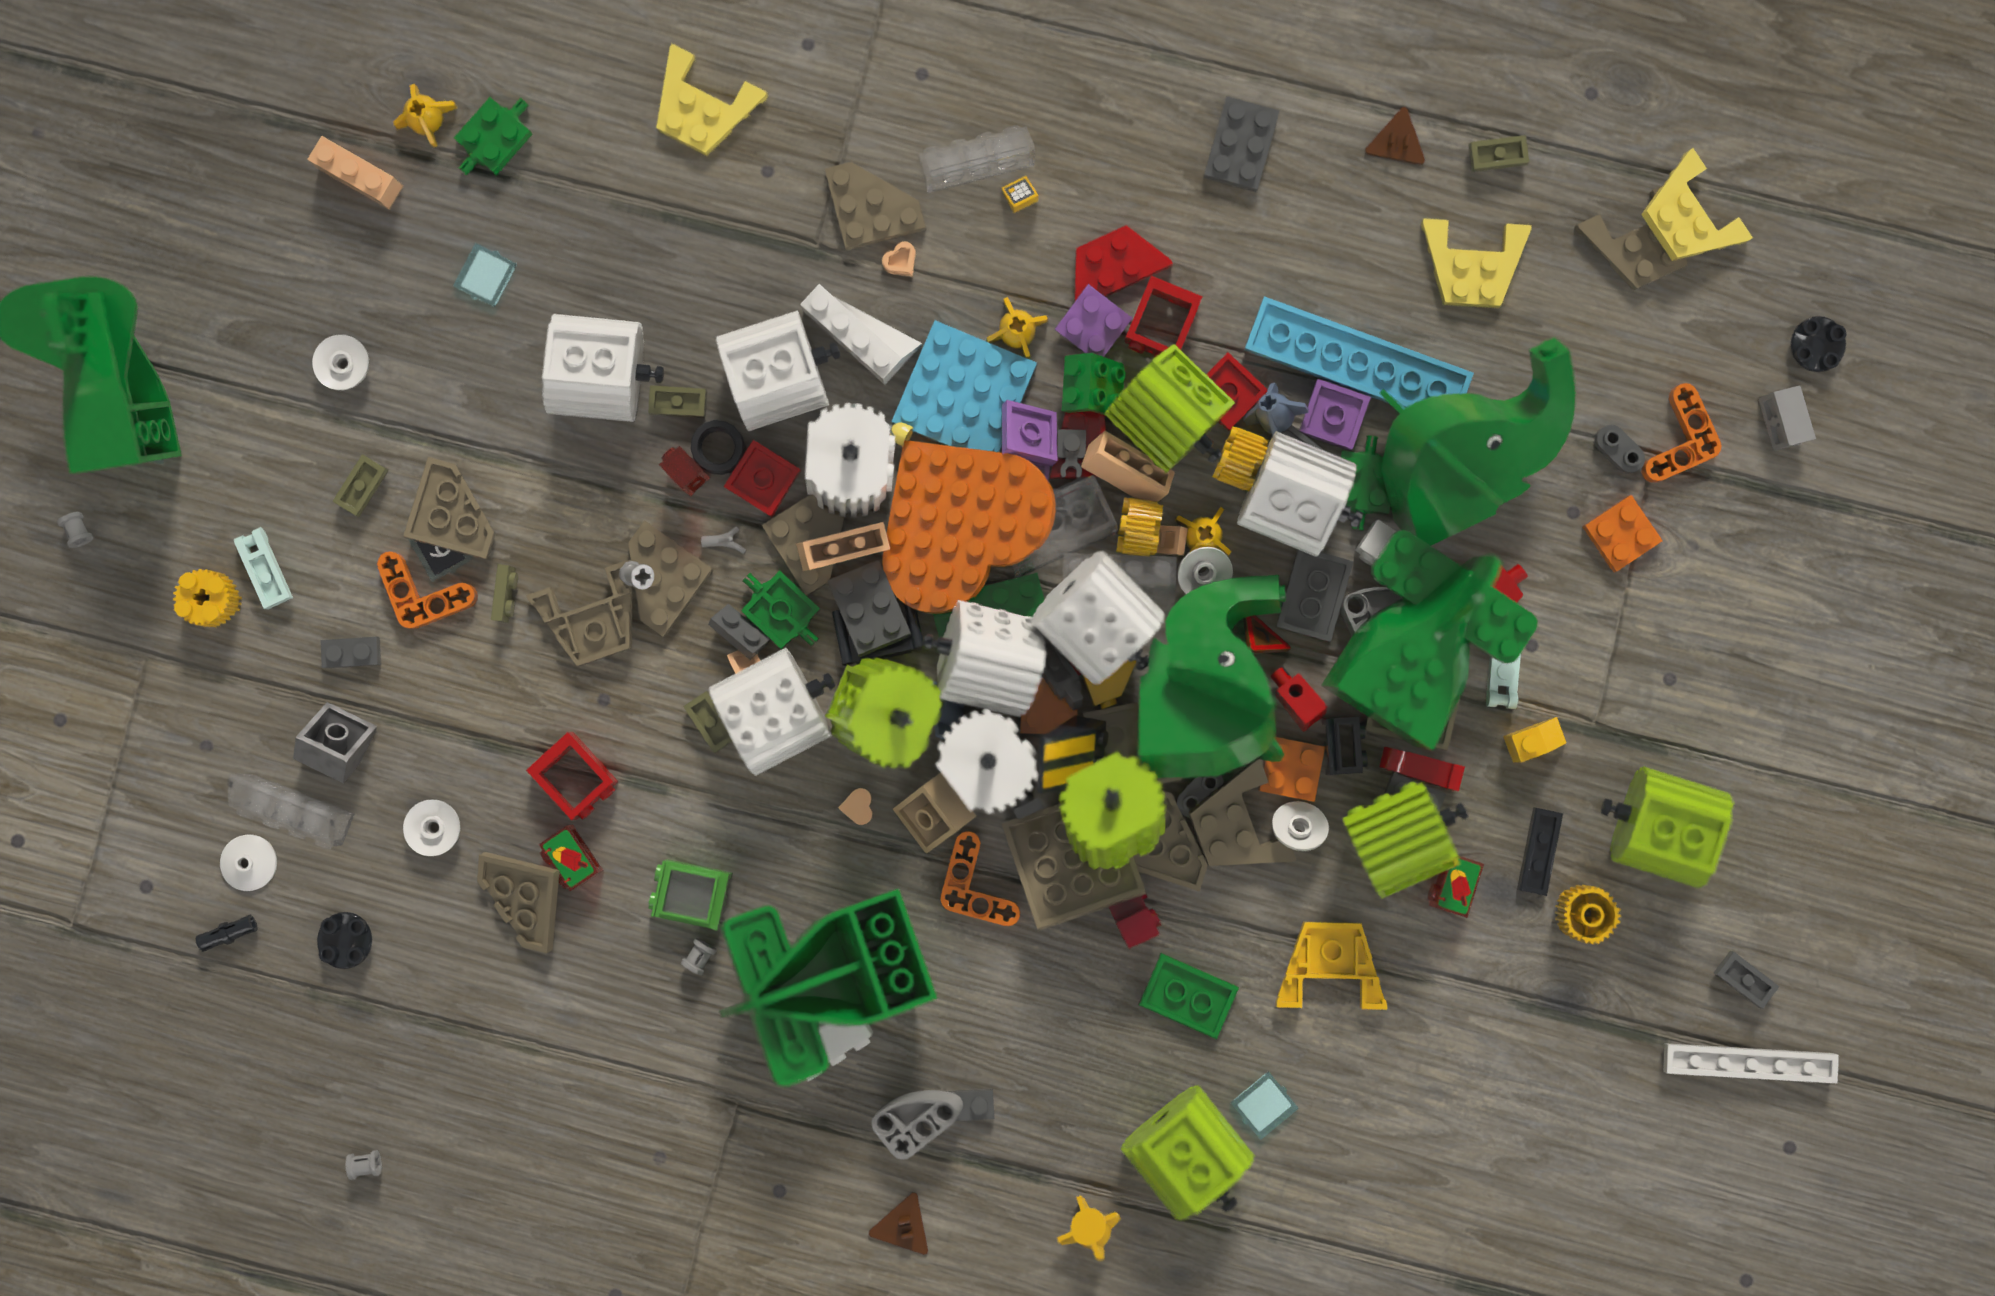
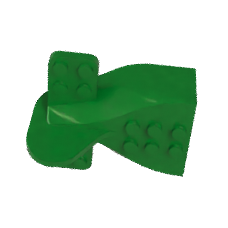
(111, 391)
(1414, 655)
(837, 973)

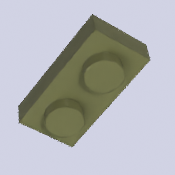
(1498, 153)
(677, 401)
(360, 485)
(503, 605)
(708, 721)

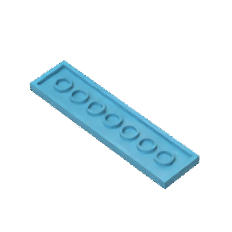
(1350, 356)

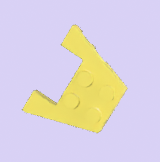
(694, 115)
(1681, 221)
(1472, 275)

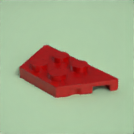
(1117, 262)

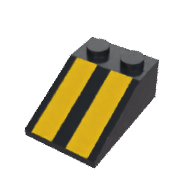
(1069, 750)

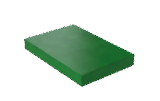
(1188, 996)

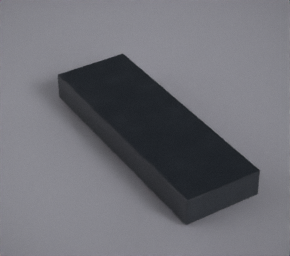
(1540, 851)

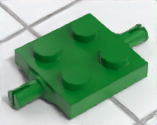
(493, 136)
(1368, 487)
(780, 609)

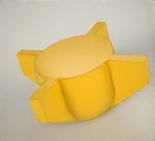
(423, 114)
(1017, 328)
(1204, 532)
(1090, 1228)

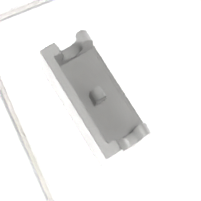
(1786, 418)

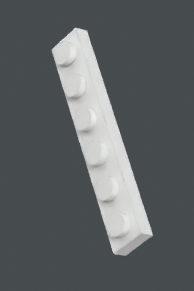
(1750, 1063)

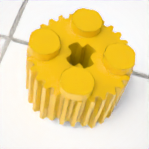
(1240, 458)
(1139, 527)
(192, 596)
(1594, 927)

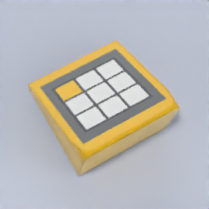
(1020, 194)

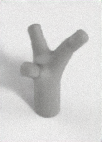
(724, 540)

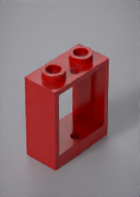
(1171, 294)
(552, 756)

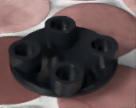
(1818, 344)
(344, 940)

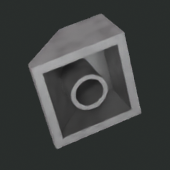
(334, 742)

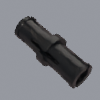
(226, 933)

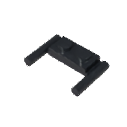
(848, 651)

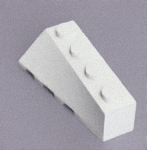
(864, 337)

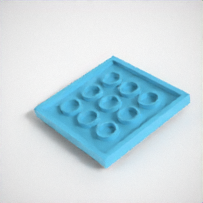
(961, 389)

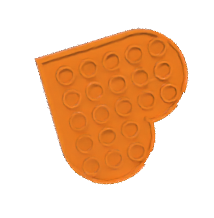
(957, 518)

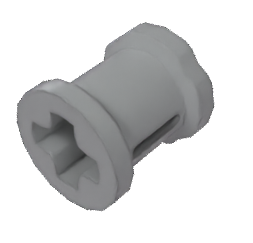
(75, 529)
(643, 572)
(702, 948)
(363, 1165)

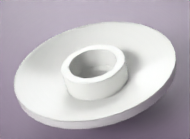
(329, 356)
(1217, 563)
(1302, 817)
(418, 830)
(261, 861)

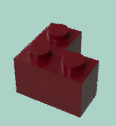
(1135, 921)

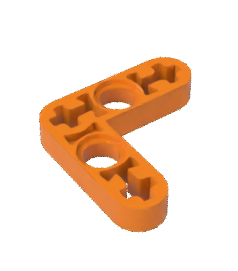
(1693, 446)
(413, 601)
(962, 887)

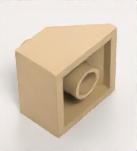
(934, 812)

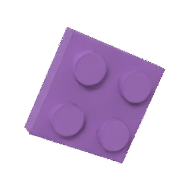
(1093, 322)
(1334, 414)
(1029, 432)

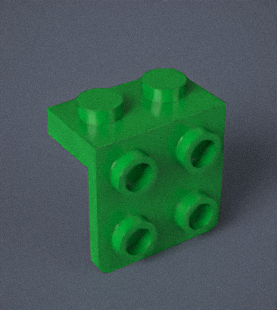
(1091, 383)

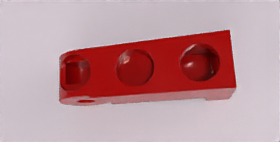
(1423, 768)

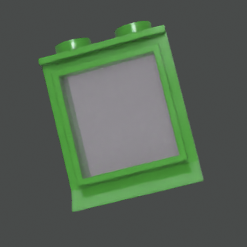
(689, 894)

